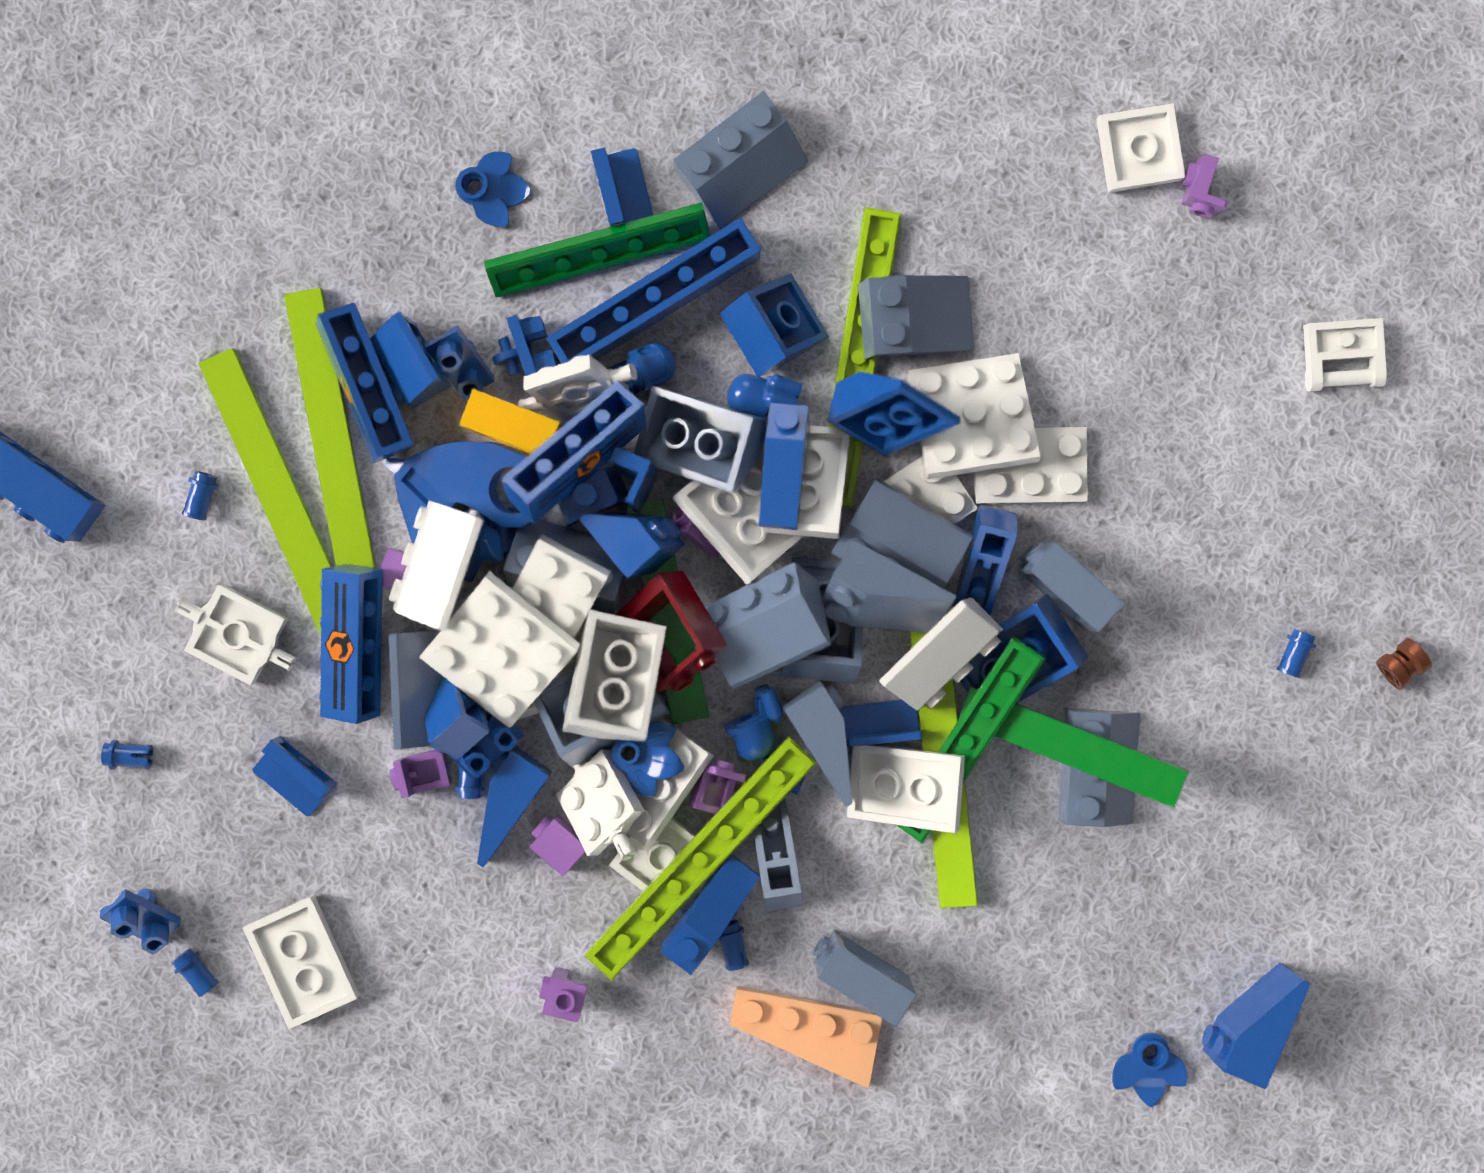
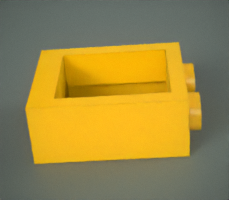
(507, 422)

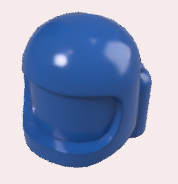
(653, 366)
(754, 393)
(753, 730)

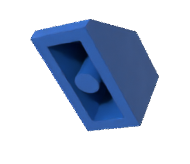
(454, 721)

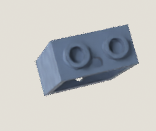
(1069, 585)
(863, 977)

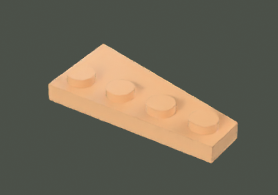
(817, 1031)

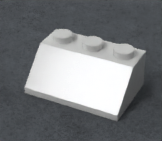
(435, 564)
(943, 655)
(614, 678)

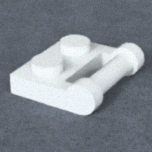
(1343, 342)

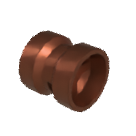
(1404, 663)

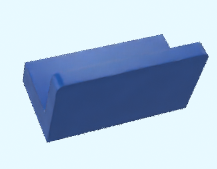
(622, 185)
(638, 469)
(880, 723)
(293, 776)

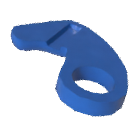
(454, 475)

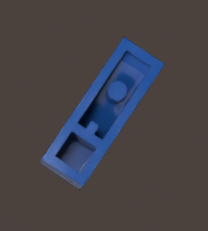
(784, 465)
(987, 556)
(509, 794)
(709, 914)

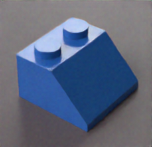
(773, 324)
(408, 363)
(635, 541)

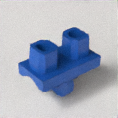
(523, 333)
(460, 362)
(489, 748)
(140, 917)

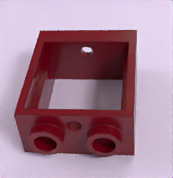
(678, 590)

